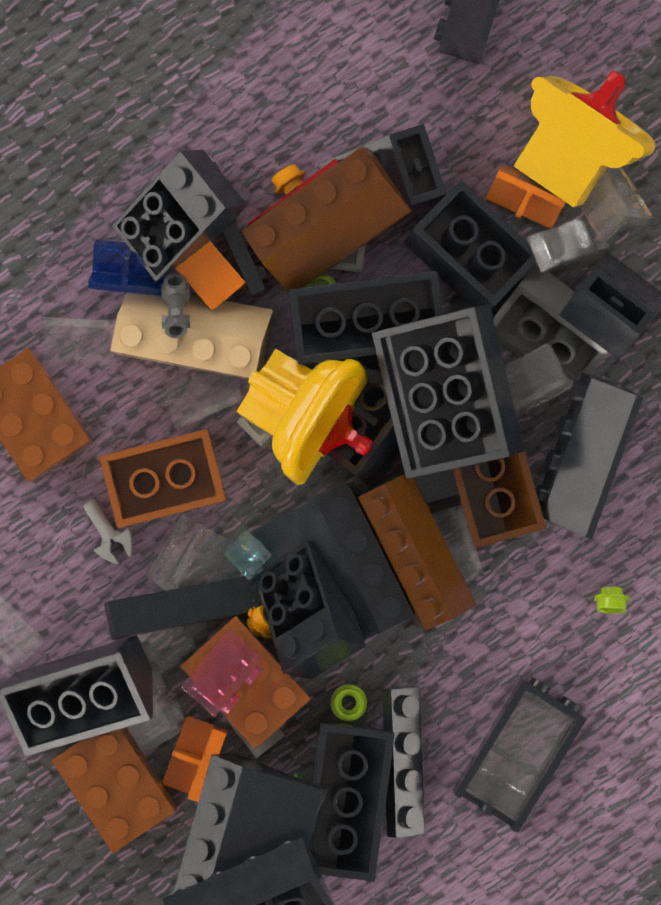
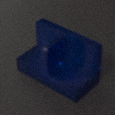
(120, 270)

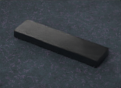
(178, 607)

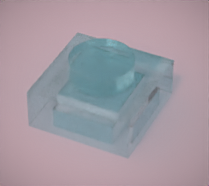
(248, 554)

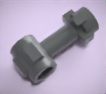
(175, 294)

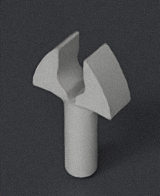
(107, 532)

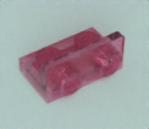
(223, 674)

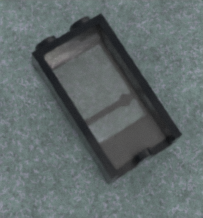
(520, 753)

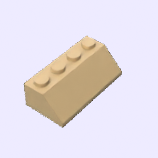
(219, 341)

